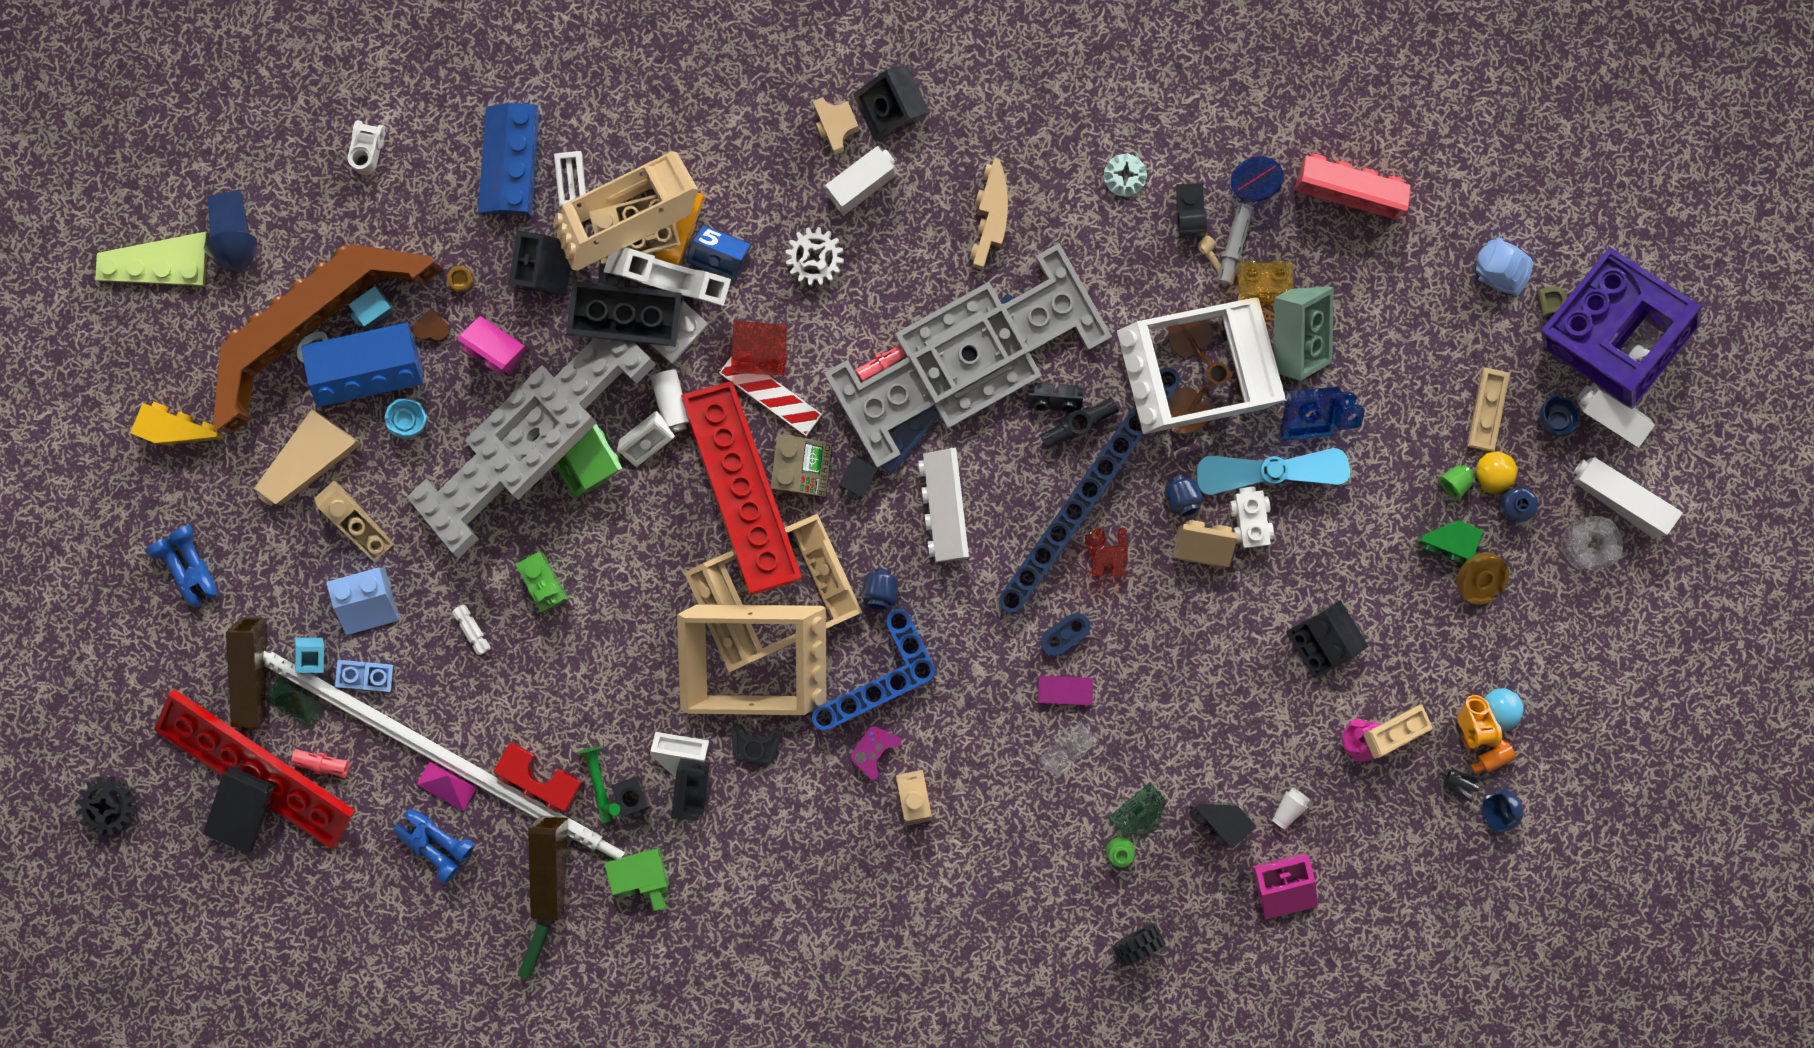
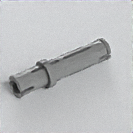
(1235, 243)

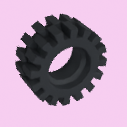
(1138, 945)

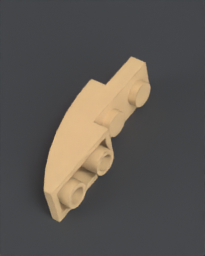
(994, 204)

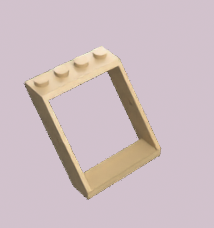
(810, 659)

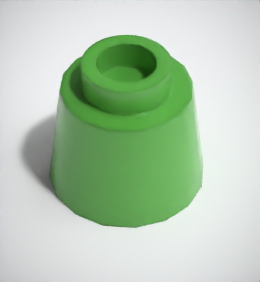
(1457, 481)
(1120, 852)

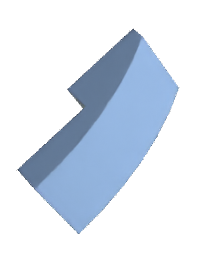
(363, 675)

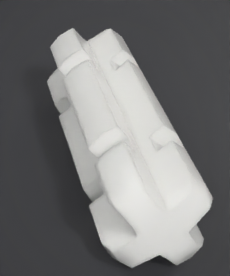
(471, 629)

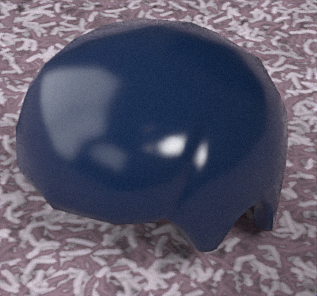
(1559, 416)
(1502, 811)

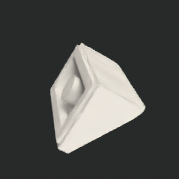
(645, 439)

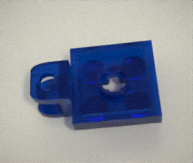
(1329, 412)

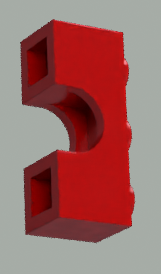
(516, 768)

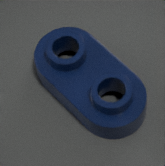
(1065, 634)

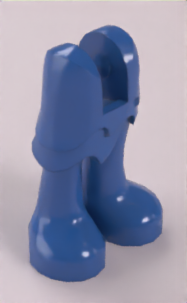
(197, 570)
(420, 844)

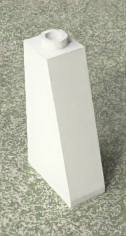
(1626, 497)

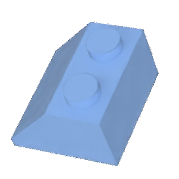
(363, 600)

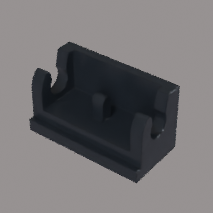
(690, 789)

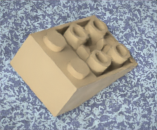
(652, 244)

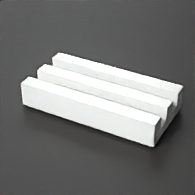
(568, 156)

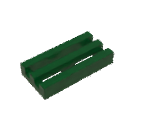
(534, 950)

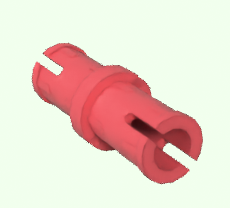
(880, 363)
(320, 763)

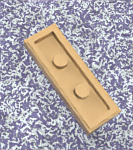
(1488, 409)
(1397, 731)

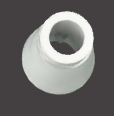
(1290, 808)

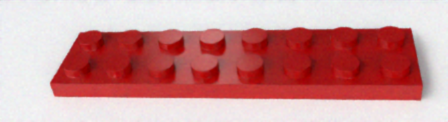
(741, 488)
(222, 746)

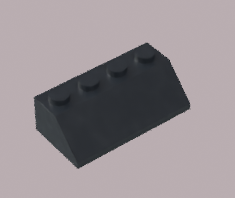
(624, 314)

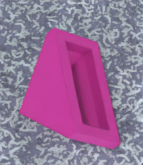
(447, 786)

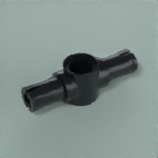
(1066, 429)

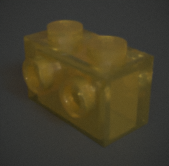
(1263, 280)

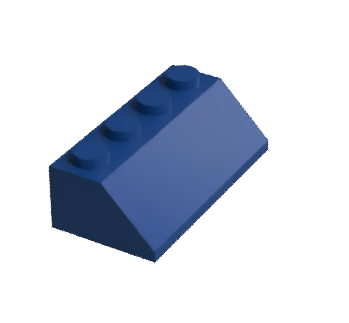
(509, 159)
(362, 364)

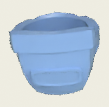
(1504, 267)

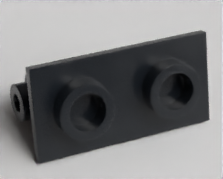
(1067, 399)

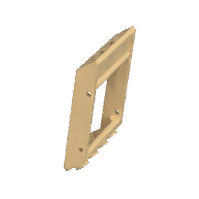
(676, 197)
(738, 641)

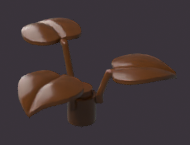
(1184, 341)

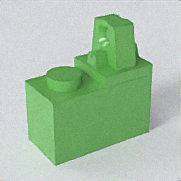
(542, 582)
(640, 871)

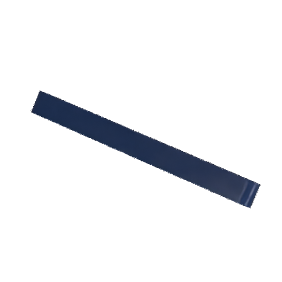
(1078, 499)

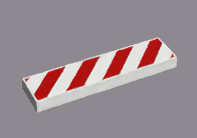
(775, 398)

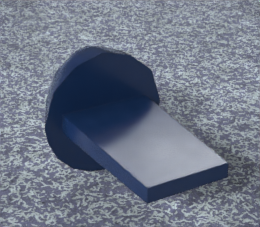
(229, 240)

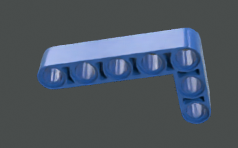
(883, 682)

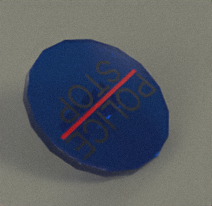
(1257, 179)

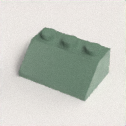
(1303, 331)

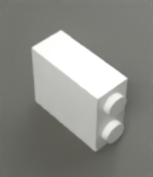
(861, 180)
(1615, 414)

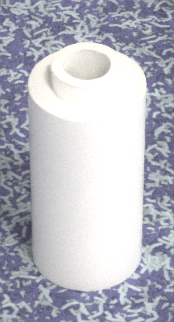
(669, 400)

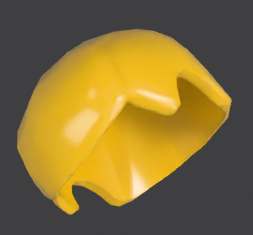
(1496, 472)

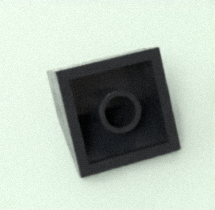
(891, 102)

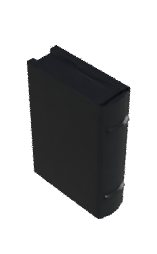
(238, 809)

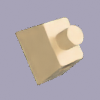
(914, 797)

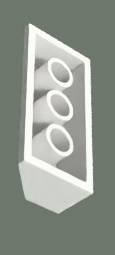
(945, 505)

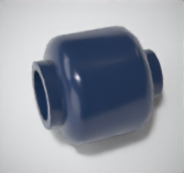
(1183, 496)
(1511, 510)
(880, 589)

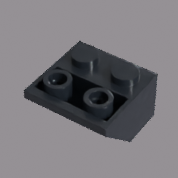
(539, 264)
(1327, 639)
(1226, 820)

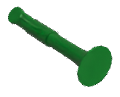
(605, 809)

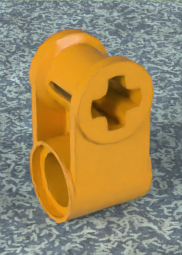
(1477, 723)

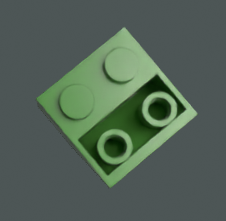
(588, 463)

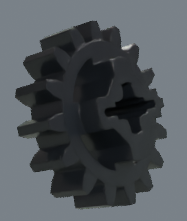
(107, 795)

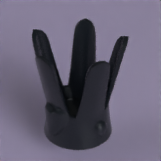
(1460, 782)

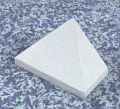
(669, 748)

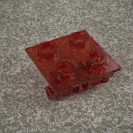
(759, 348)

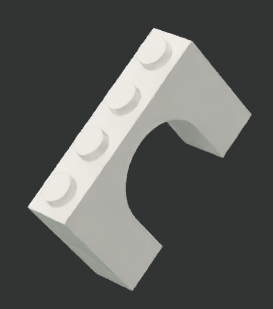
(667, 276)

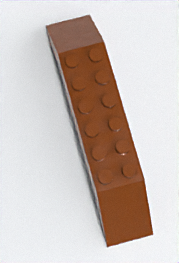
(298, 314)

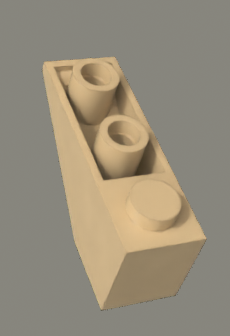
(353, 521)

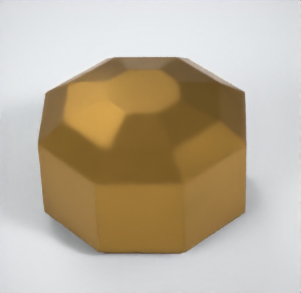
(460, 279)

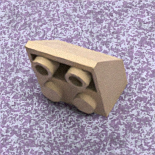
(1204, 544)

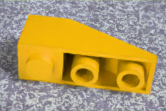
(165, 428)

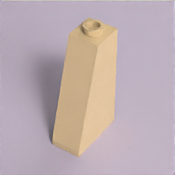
(306, 456)

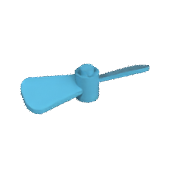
(1224, 474)

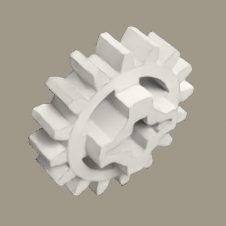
(824, 248)

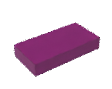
(1065, 690)

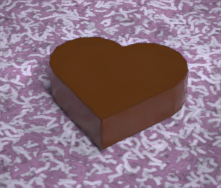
(431, 326)

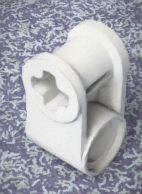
(365, 141)

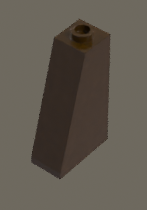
(246, 672)
(547, 867)

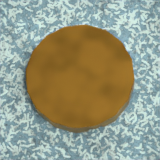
(1482, 578)

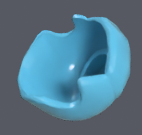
(405, 418)
(1505, 707)

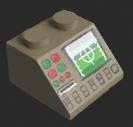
(801, 466)

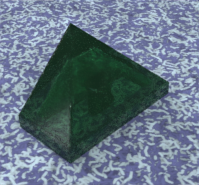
(295, 702)
(1140, 812)

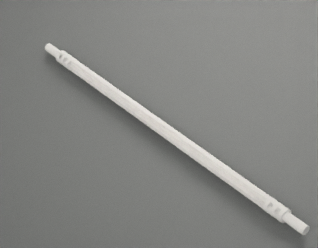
(434, 751)

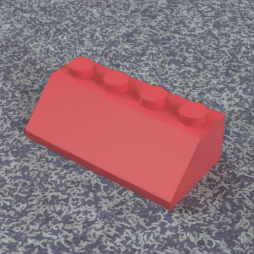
(1353, 187)

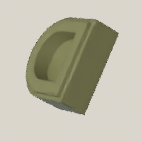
(1550, 299)

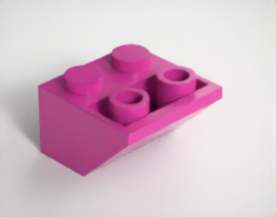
(494, 345)
(1285, 885)

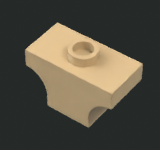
(835, 123)

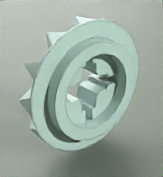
(1116, 184)

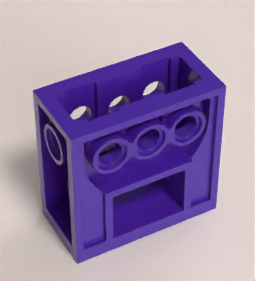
(1606, 313)

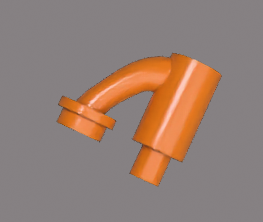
(1492, 759)

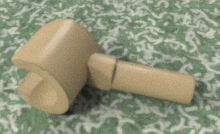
(1206, 246)

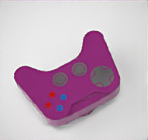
(871, 748)

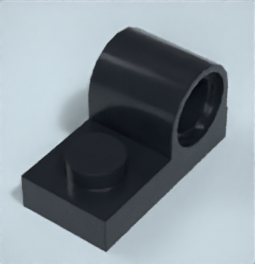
(1190, 211)

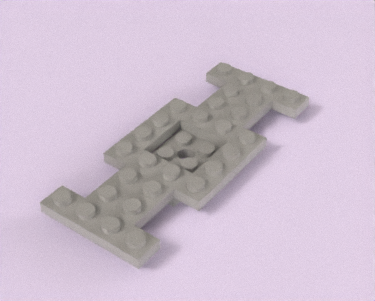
(935, 363)
(517, 459)

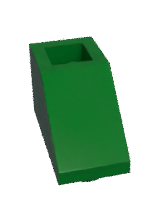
(1455, 539)

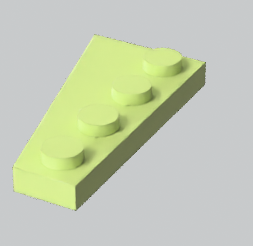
(159, 262)

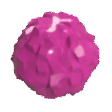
(1354, 740)

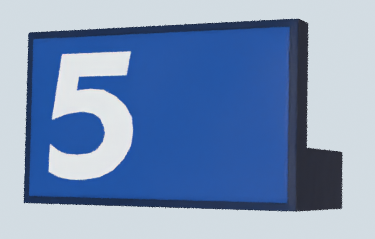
(718, 252)

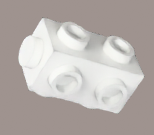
(1251, 517)

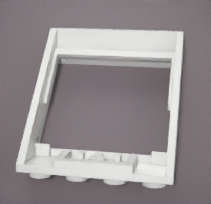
(1249, 350)

